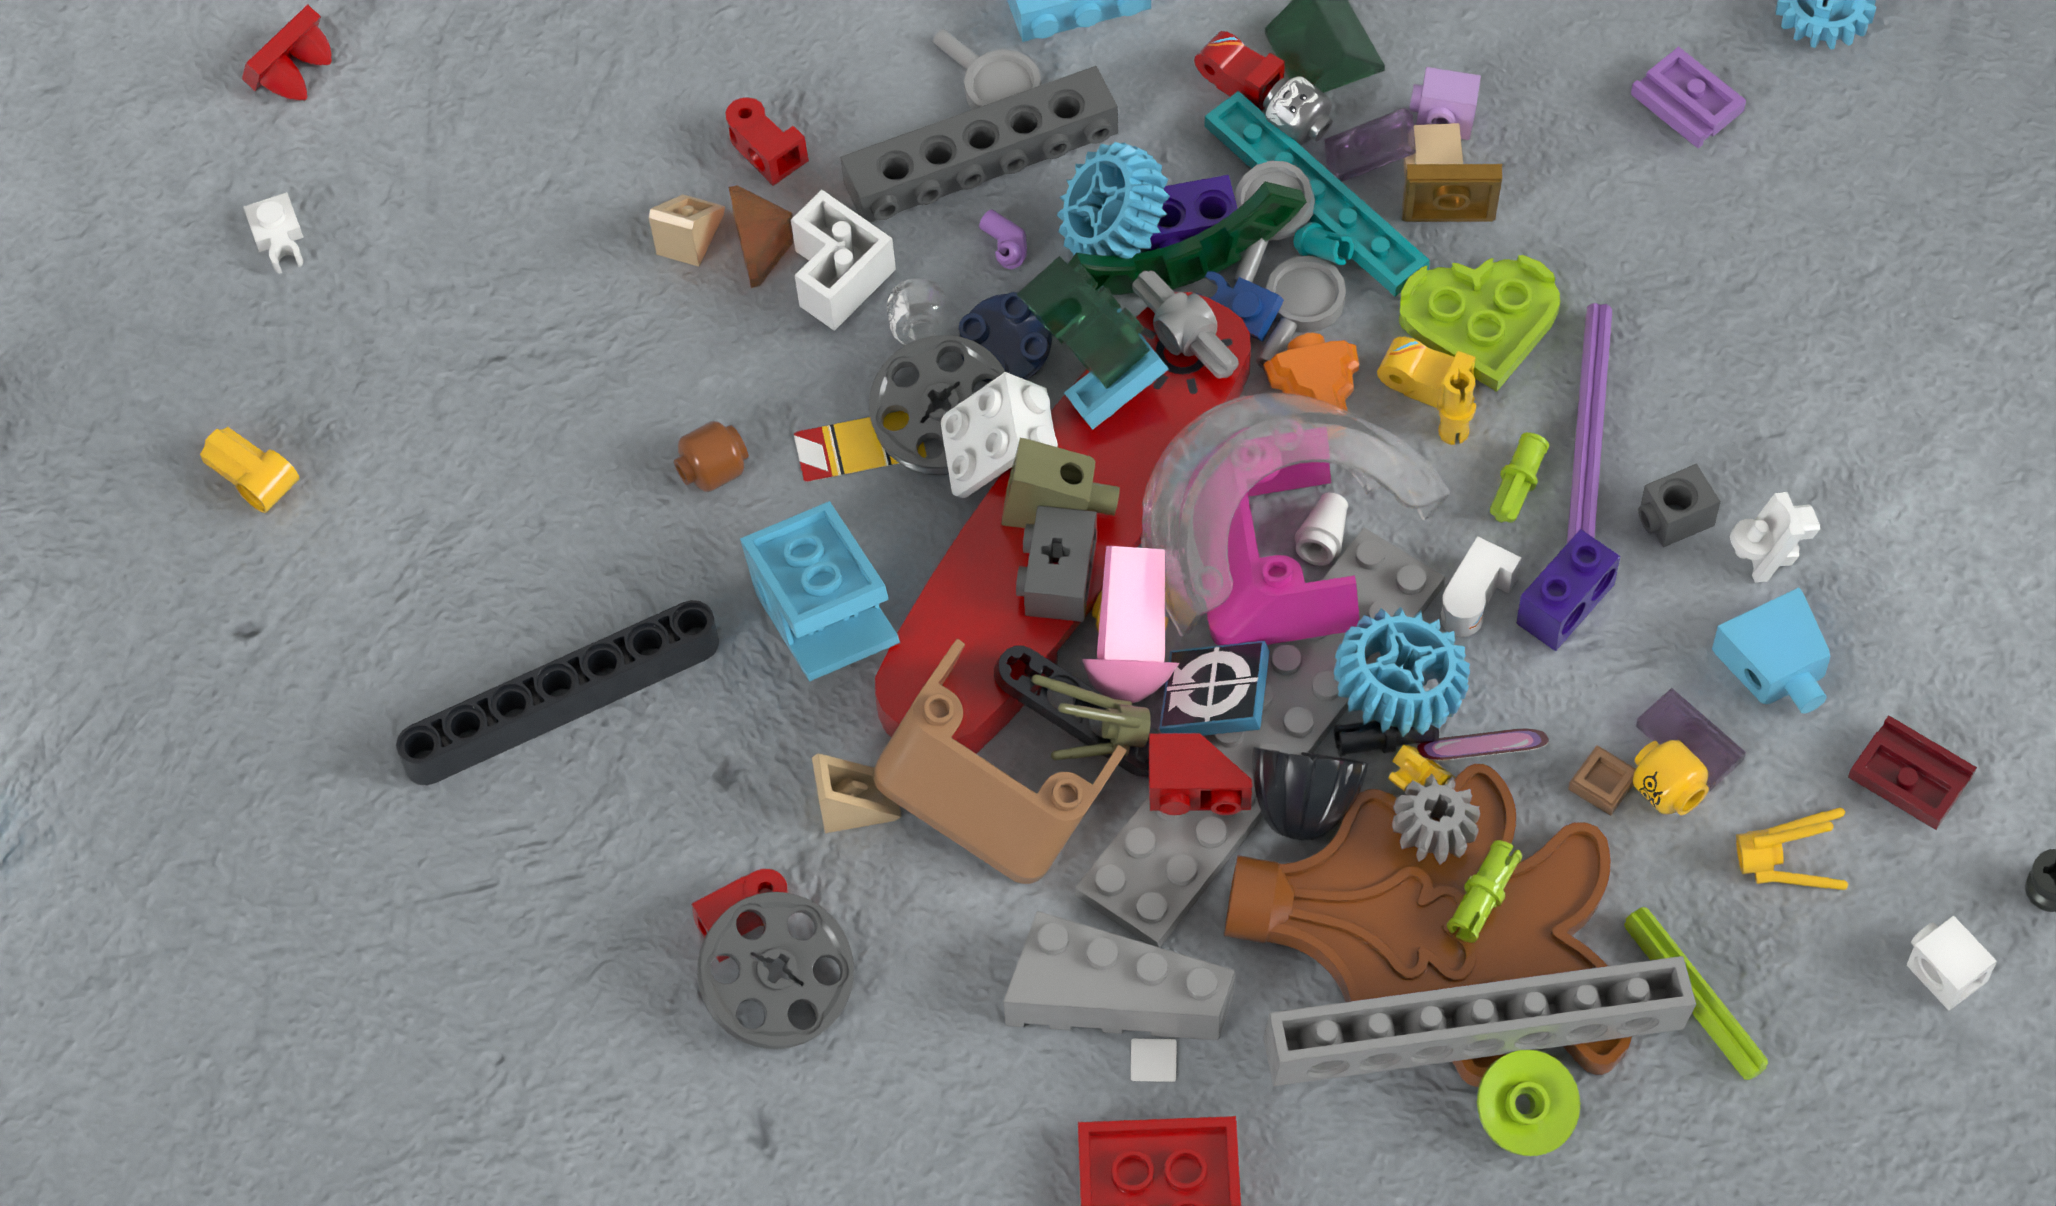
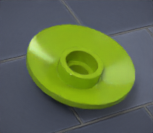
(1551, 1096)

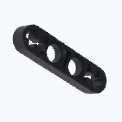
(1075, 726)

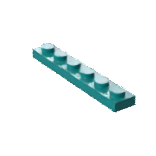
(1338, 209)

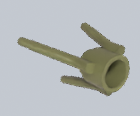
(1121, 721)

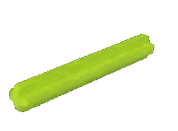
(1709, 1008)

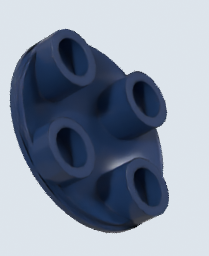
(1009, 333)

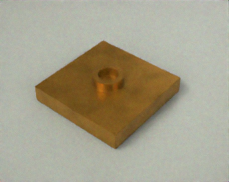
(1451, 192)

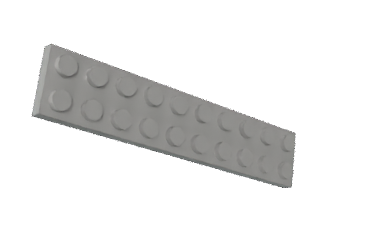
(1168, 861)

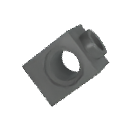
(1683, 488)

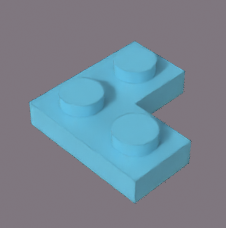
(1098, 403)

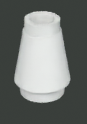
(1322, 532)

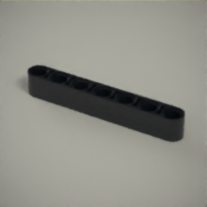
(546, 712)

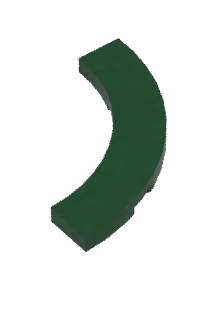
(1208, 251)

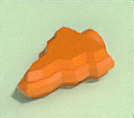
(1315, 369)

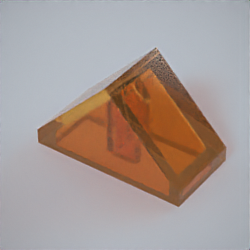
(762, 231)

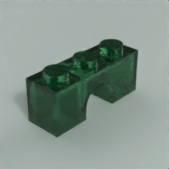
(1085, 320)

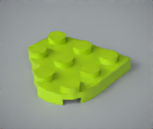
(1483, 312)

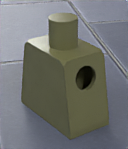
(1053, 479)

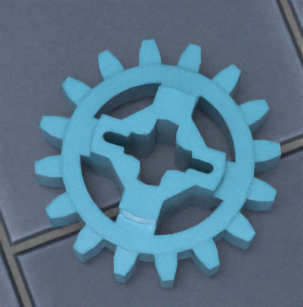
(1835, 21)

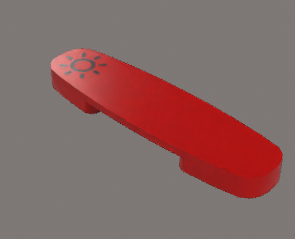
(976, 580)

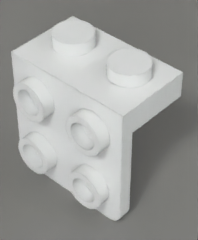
(987, 427)

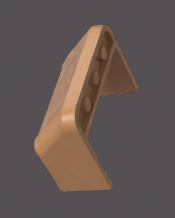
(972, 798)

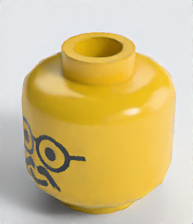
(1670, 777)

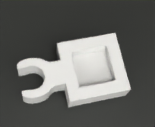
(275, 228)

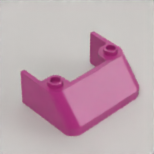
(1270, 592)

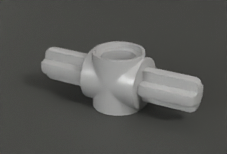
(1185, 324)

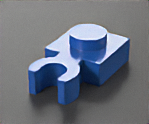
(1249, 301)

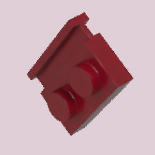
(1912, 772)

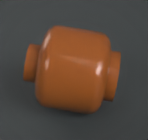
(711, 456)

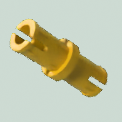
(1456, 406)

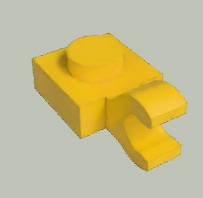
(1416, 768)

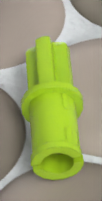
(1519, 477)

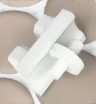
(1774, 535)

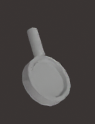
(991, 74)
(1281, 174)
(1312, 300)

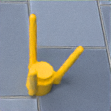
(1763, 849)

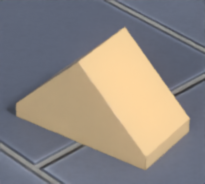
(684, 228)
(850, 795)

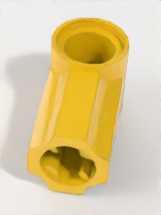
(256, 474)

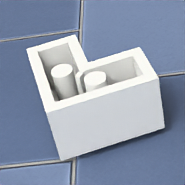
(844, 257)

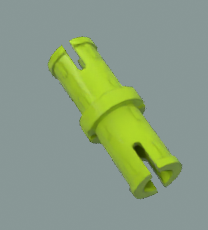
(1484, 891)

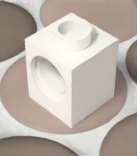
(1950, 961)

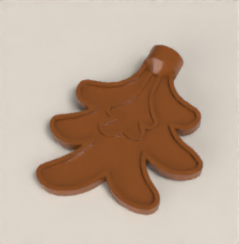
(1384, 915)

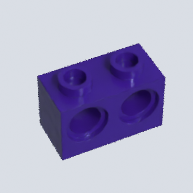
(1191, 206)
(1568, 590)

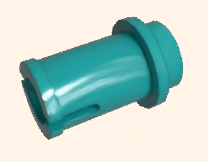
(1317, 242)

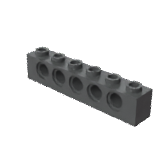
(957, 140)

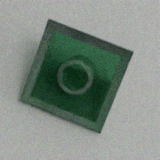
(1323, 43)

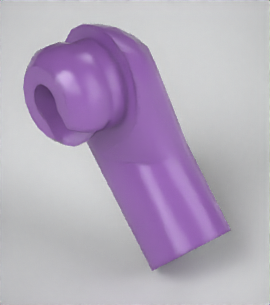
(1010, 239)

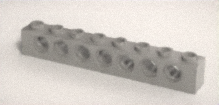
(1478, 1020)

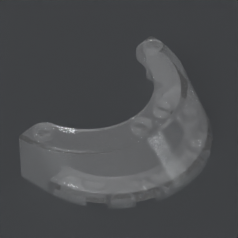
(1235, 447)

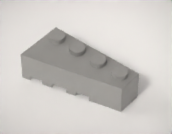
(1114, 983)

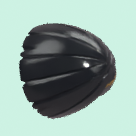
(1305, 792)

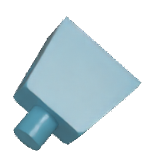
(1777, 651)

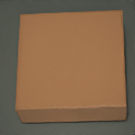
(1603, 780)

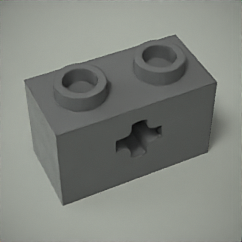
(1059, 588)

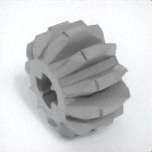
(1441, 801)

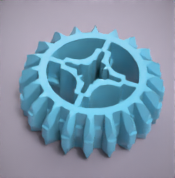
(1113, 202)
(1393, 685)

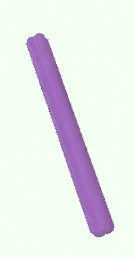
(1590, 420)

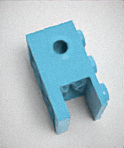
(819, 590)

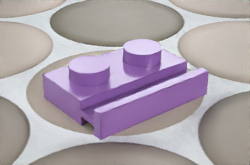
(1688, 97)

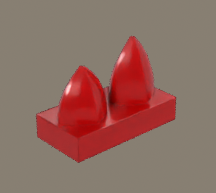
(273, 65)

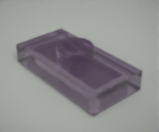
(1371, 145)
(1677, 719)

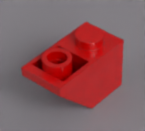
(1194, 776)

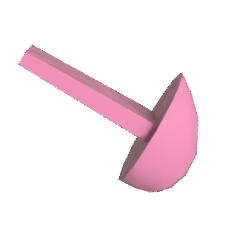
(1131, 626)

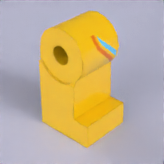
(1420, 370)

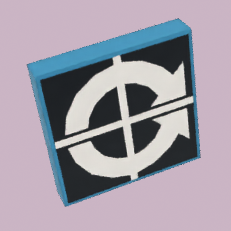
(1216, 689)

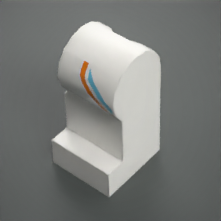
(1473, 585)

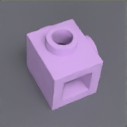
(1446, 99)

